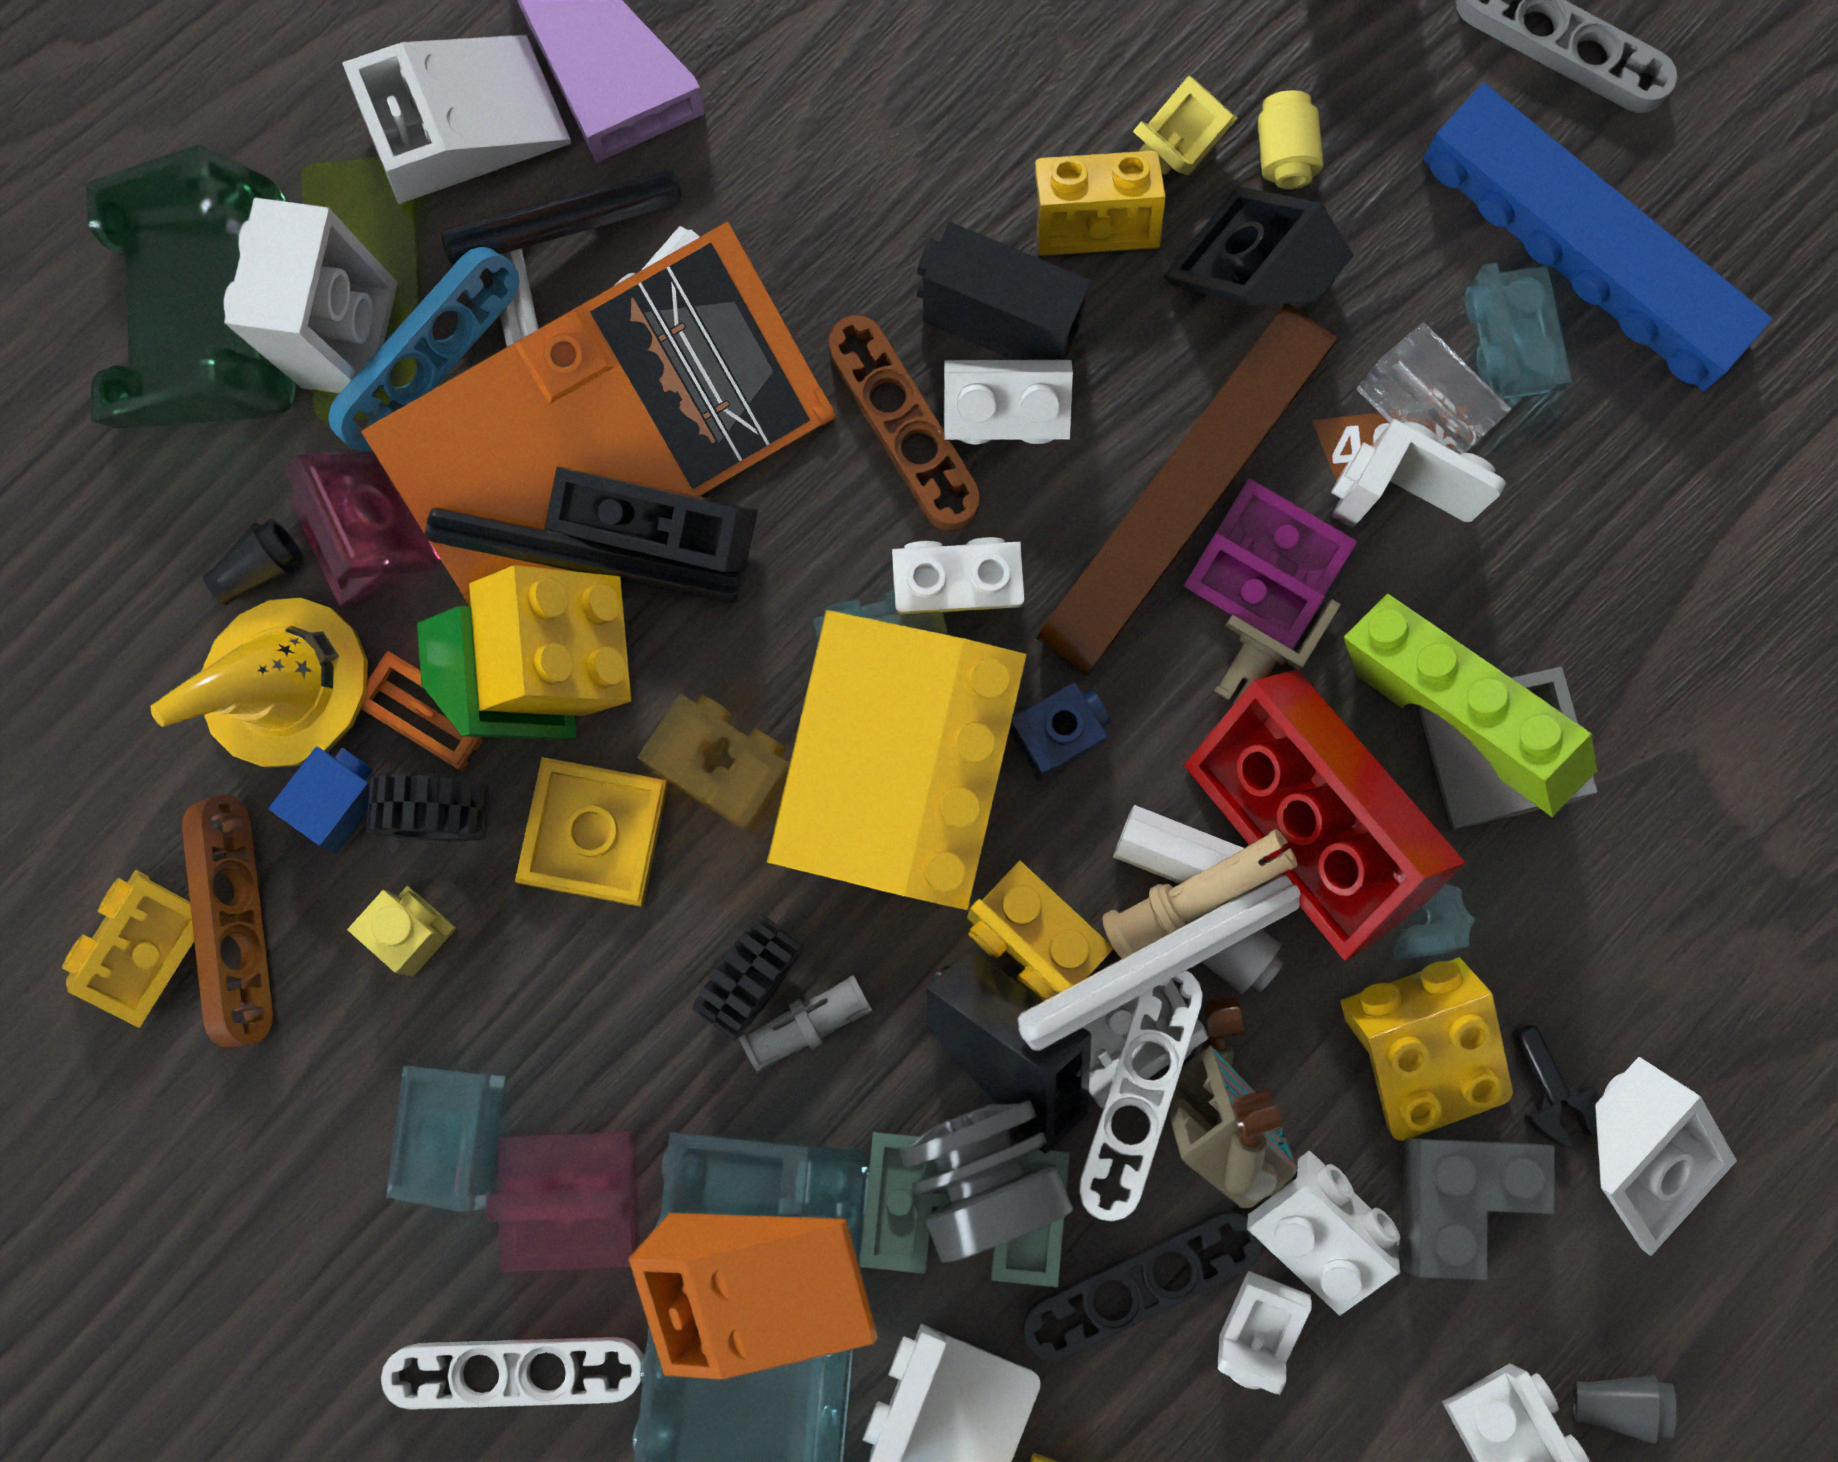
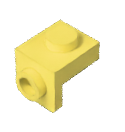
(1185, 127)

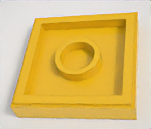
(592, 832)

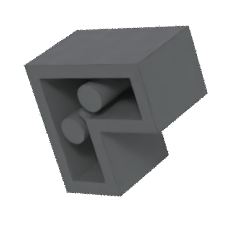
(1453, 1187)

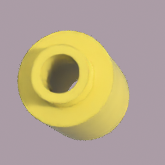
(1290, 139)

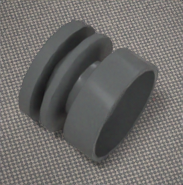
(986, 1181)

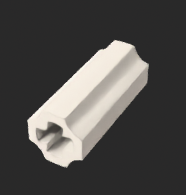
(1169, 846)

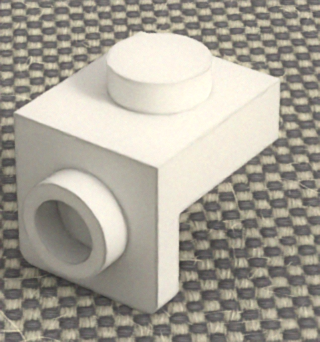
(1262, 1332)

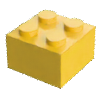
(549, 642)

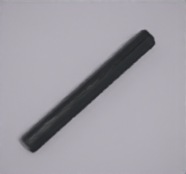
(578, 555)

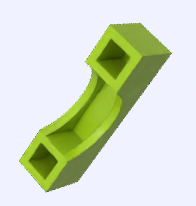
(1517, 732)

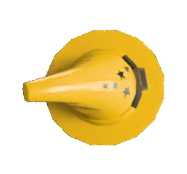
(276, 684)

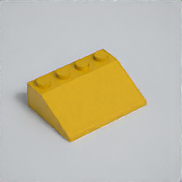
(896, 759)

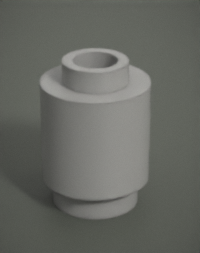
(1248, 962)

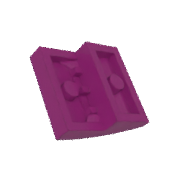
(1270, 563)

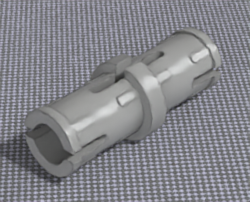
(805, 1024)

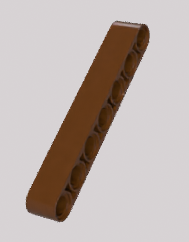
(1186, 489)

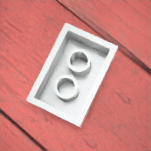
(308, 294)

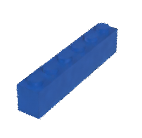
(1594, 238)

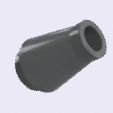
(1628, 1406)

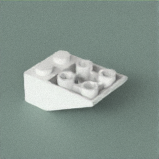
(454, 109)

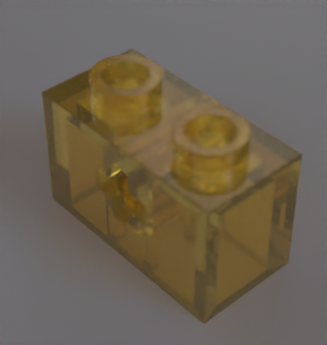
(735, 794)

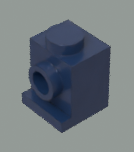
(1046, 749)

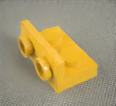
(1099, 202)
(132, 950)

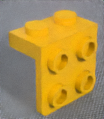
(1432, 1047)

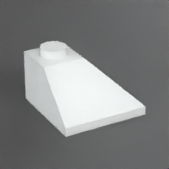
(1656, 1151)

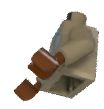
(1224, 1124)

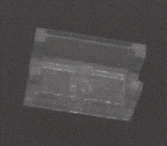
(1435, 388)

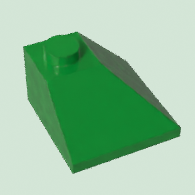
(451, 681)

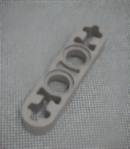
(1560, 49)

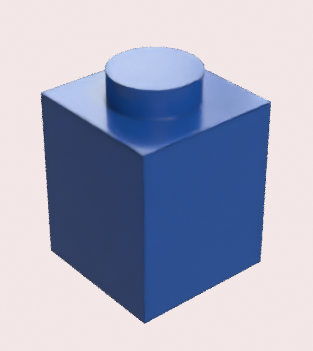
(326, 797)

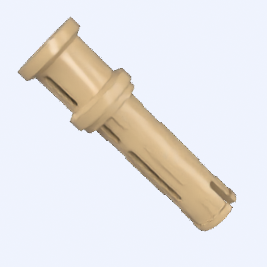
(1175, 907)

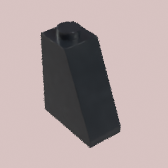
(976, 1017)

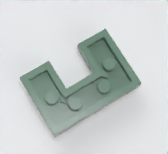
(896, 1226)

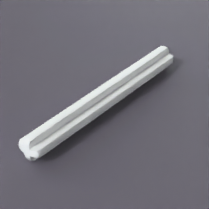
(1158, 962)

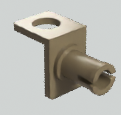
(1262, 652)

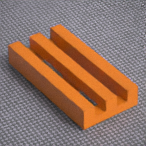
(378, 682)

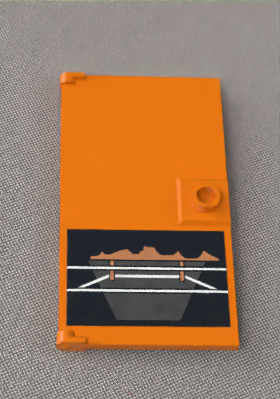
(645, 384)

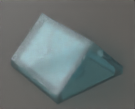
(445, 1138)

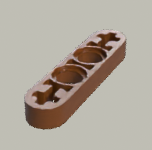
(896, 427)
(216, 920)

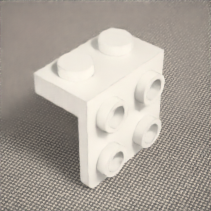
(1418, 463)
(951, 1403)

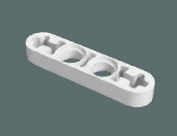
(1148, 1095)
(514, 1379)

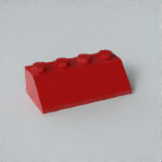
(1355, 834)

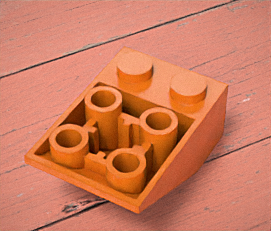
(750, 1292)

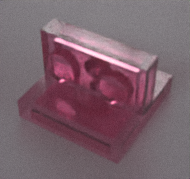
(356, 523)
(564, 1201)

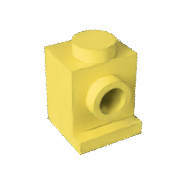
(402, 930)

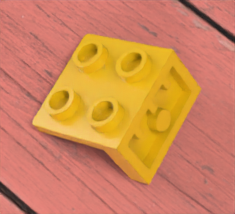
(1036, 933)

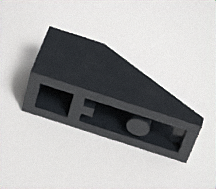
(651, 520)

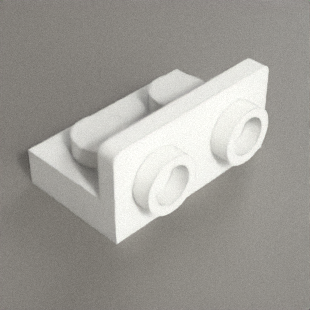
(1511, 1420)

